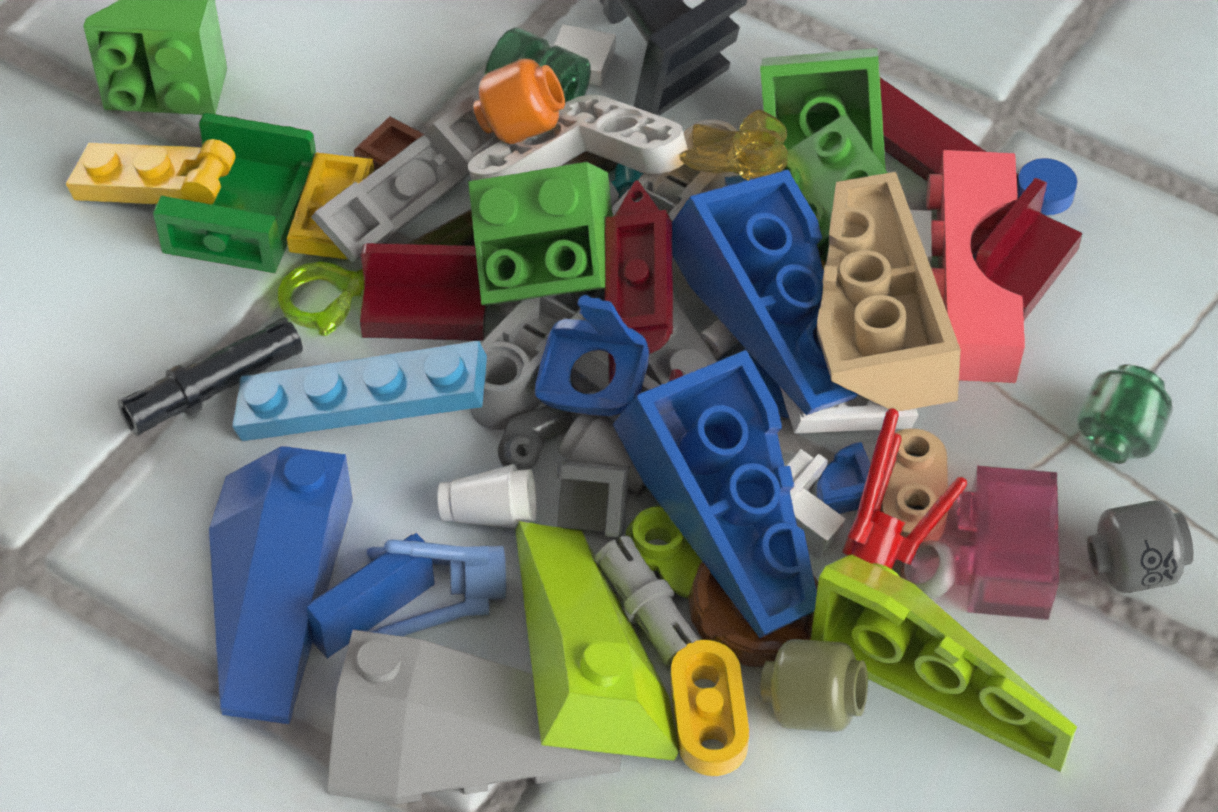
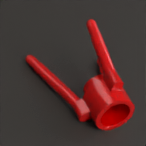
(877, 535)

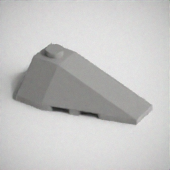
(438, 721)

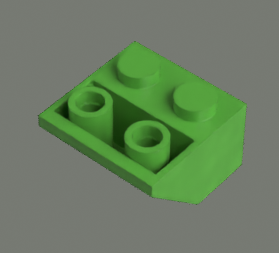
(158, 55)
(540, 232)

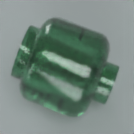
(1125, 413)

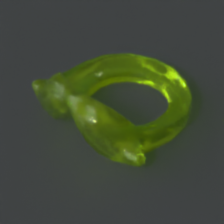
(348, 282)

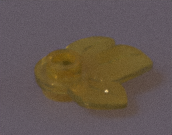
(749, 152)

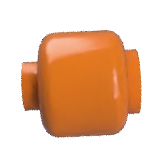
(519, 101)

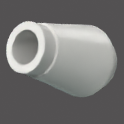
(490, 498)

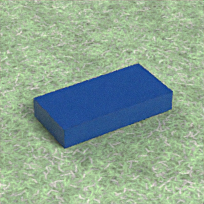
(368, 598)

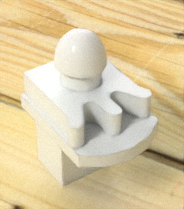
(812, 515)

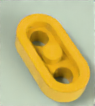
(709, 712)

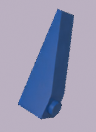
(761, 273)
(720, 476)
(270, 558)

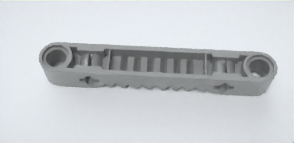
(520, 339)

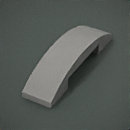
(405, 183)

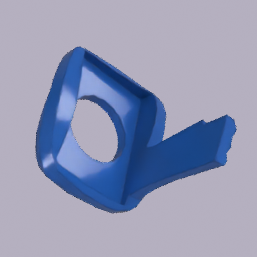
(575, 337)

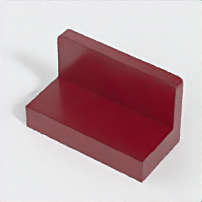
(1028, 248)
(421, 292)

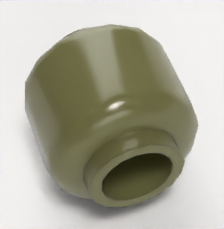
(815, 685)

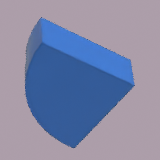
(844, 479)

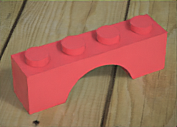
(970, 201)

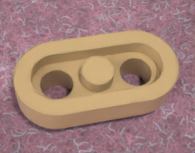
(917, 480)

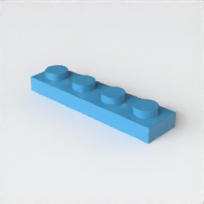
(361, 391)

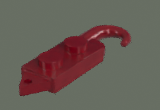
(640, 270)

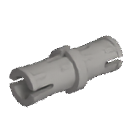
(645, 598)

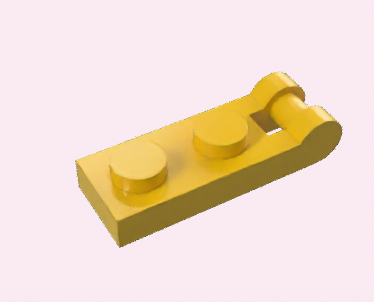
(150, 171)

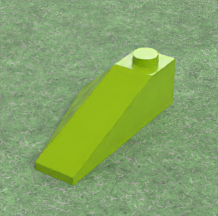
(586, 659)
(934, 660)

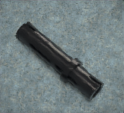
(191, 385)

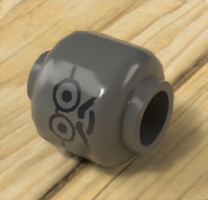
(1141, 546)

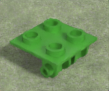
(827, 158)

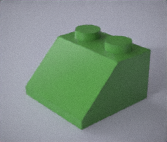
(821, 87)

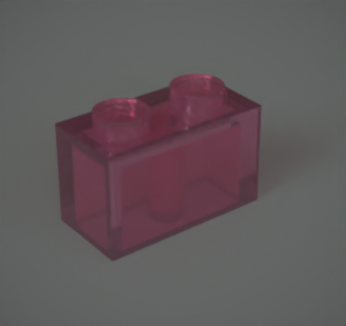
(1011, 542)

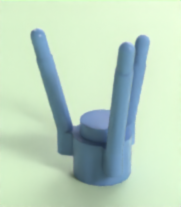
(473, 571)

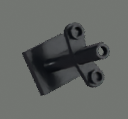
(680, 46)

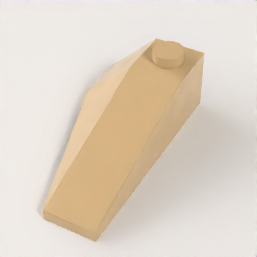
(880, 302)

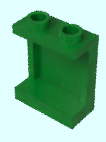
(255, 200)

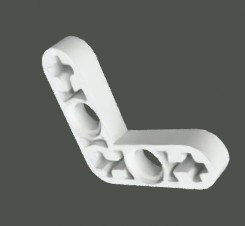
(591, 125)

